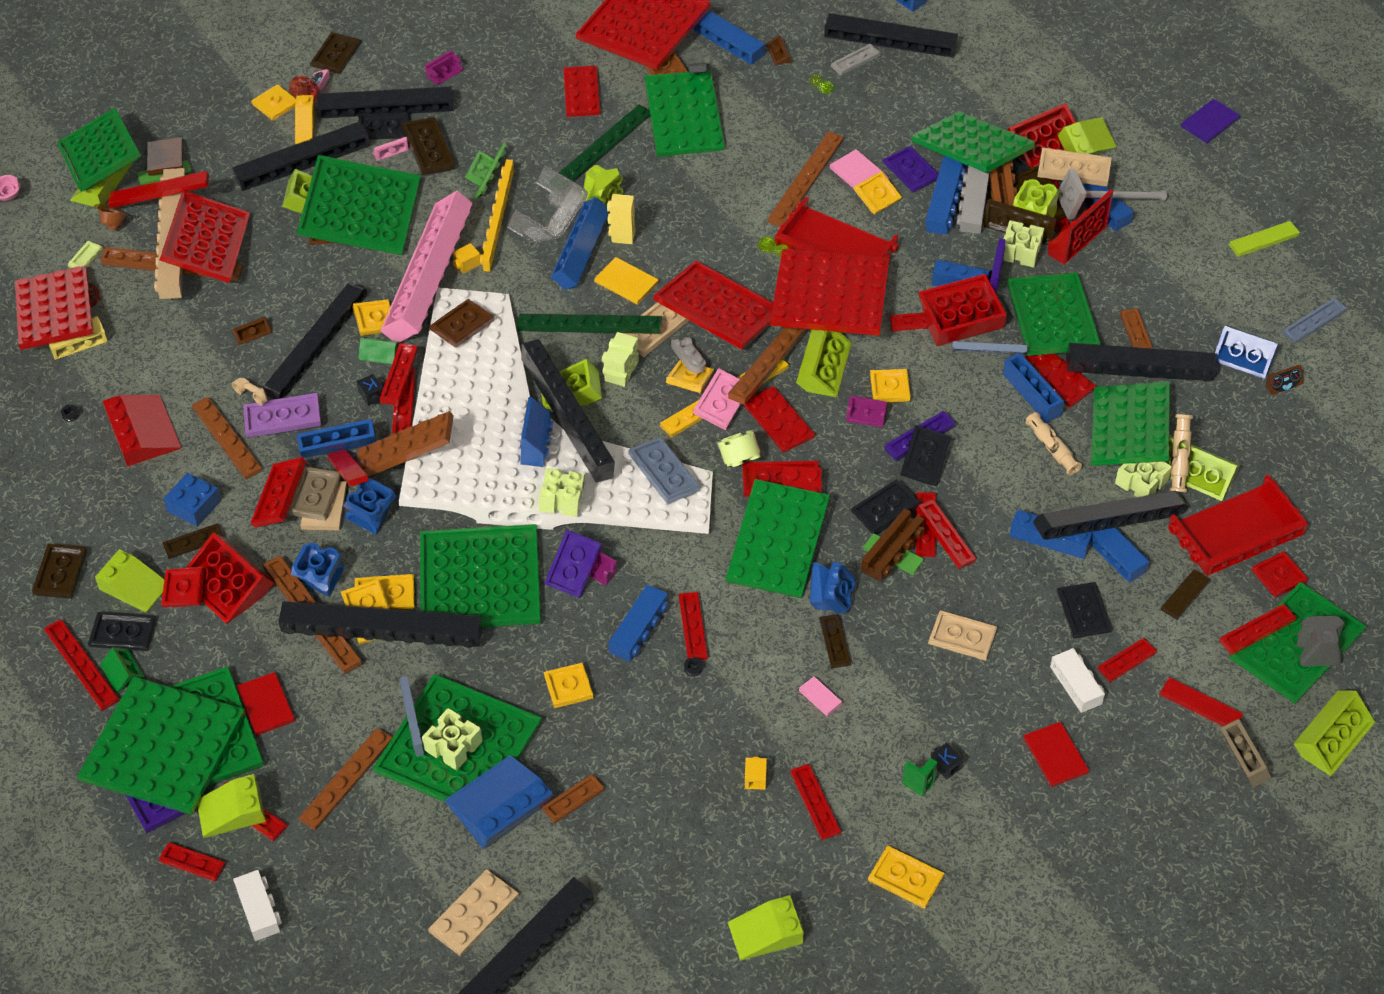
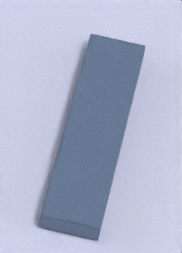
(1314, 320)
(413, 725)

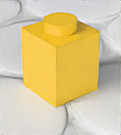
(466, 258)
(755, 773)

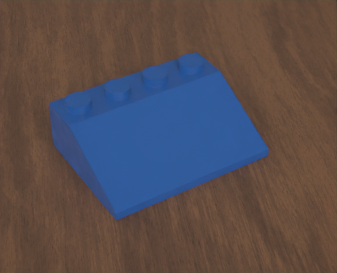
(499, 800)

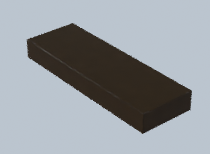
(190, 541)
(1185, 594)
(834, 641)

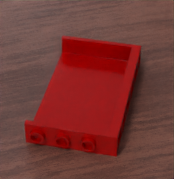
(821, 233)
(1239, 527)

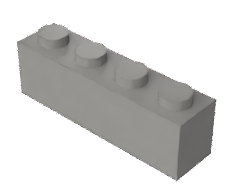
(974, 201)

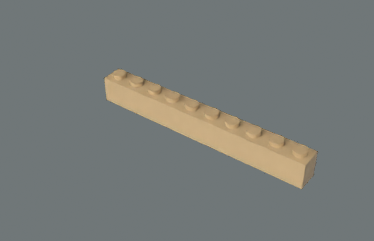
(167, 275)

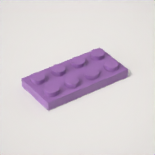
(282, 415)

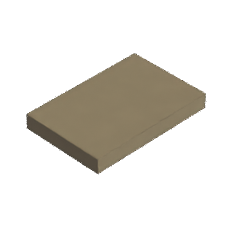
(314, 493)

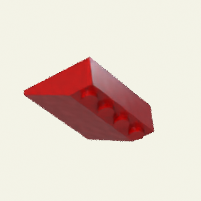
(1043, 131)
(1081, 230)
(962, 309)
(141, 427)
(229, 578)

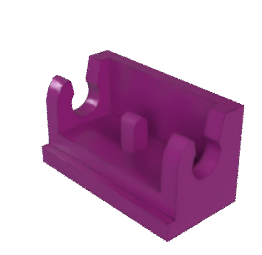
(443, 67)
(866, 411)
(604, 569)

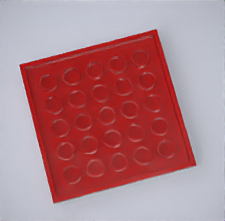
(642, 28)
(830, 292)

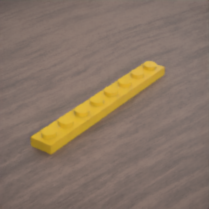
(498, 212)
(686, 418)

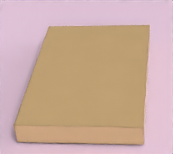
(334, 515)
(962, 635)

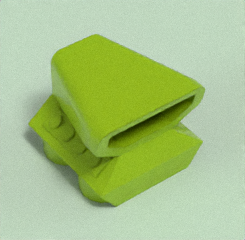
(602, 183)
(1037, 198)

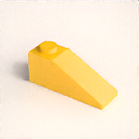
(304, 118)

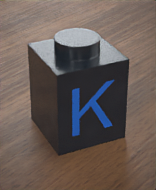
(370, 389)
(947, 760)

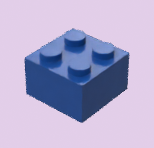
(192, 499)

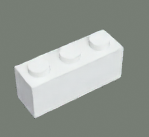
(1077, 680)
(257, 905)

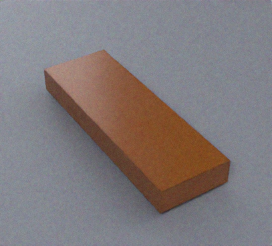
(1135, 328)
(573, 798)

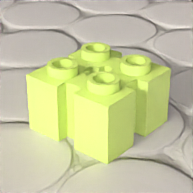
(1022, 243)
(620, 359)
(1143, 477)
(561, 492)
(452, 739)

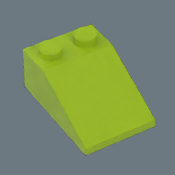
(1087, 137)
(297, 191)
(582, 381)
(130, 581)
(231, 807)
(767, 928)

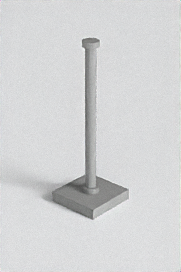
(1073, 193)

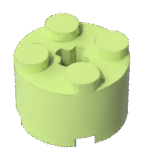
(739, 448)

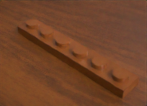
(226, 438)
(345, 779)

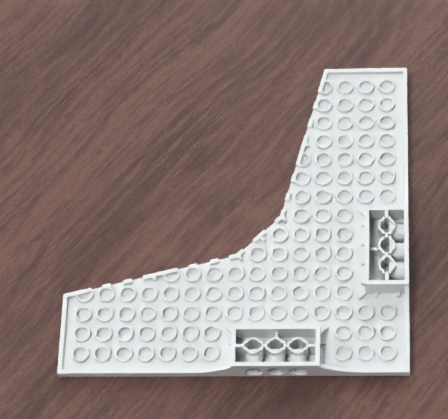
(481, 465)

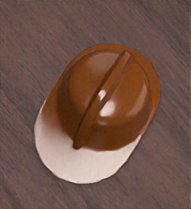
(110, 216)

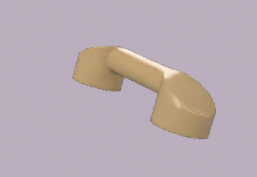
(243, 385)

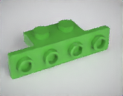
(482, 167)

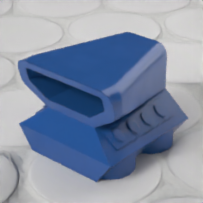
(369, 505)
(318, 568)
(831, 587)

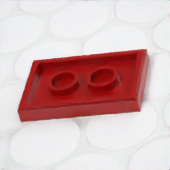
(265, 703)
(1055, 754)

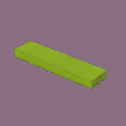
(1264, 238)

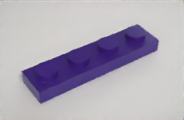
(898, 447)

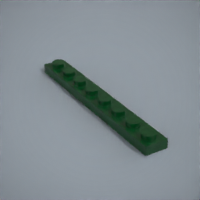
(605, 143)
(589, 323)

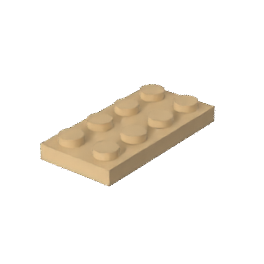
(1090, 168)
(670, 324)
(473, 912)

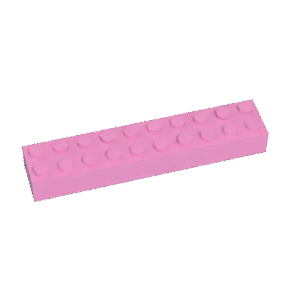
(426, 267)

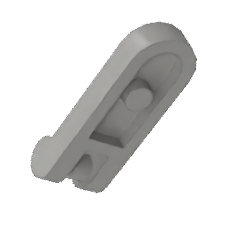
(689, 355)

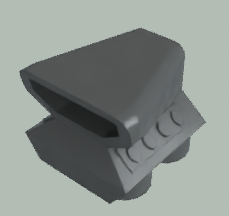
(1320, 641)

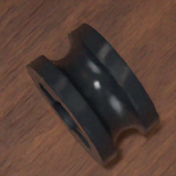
(72, 416)
(690, 671)

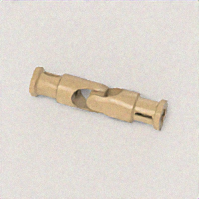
(1047, 435)
(1180, 462)

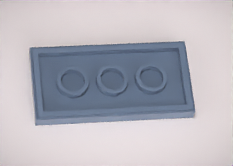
(988, 347)
(664, 470)

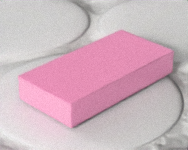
(820, 696)

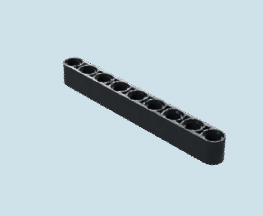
(313, 342)
(1109, 515)

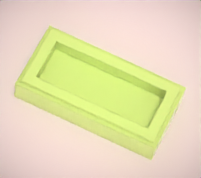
(86, 255)

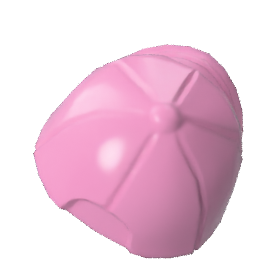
(9, 188)

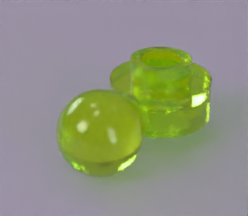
(823, 85)
(768, 245)

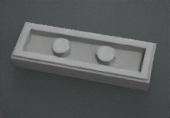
(855, 59)

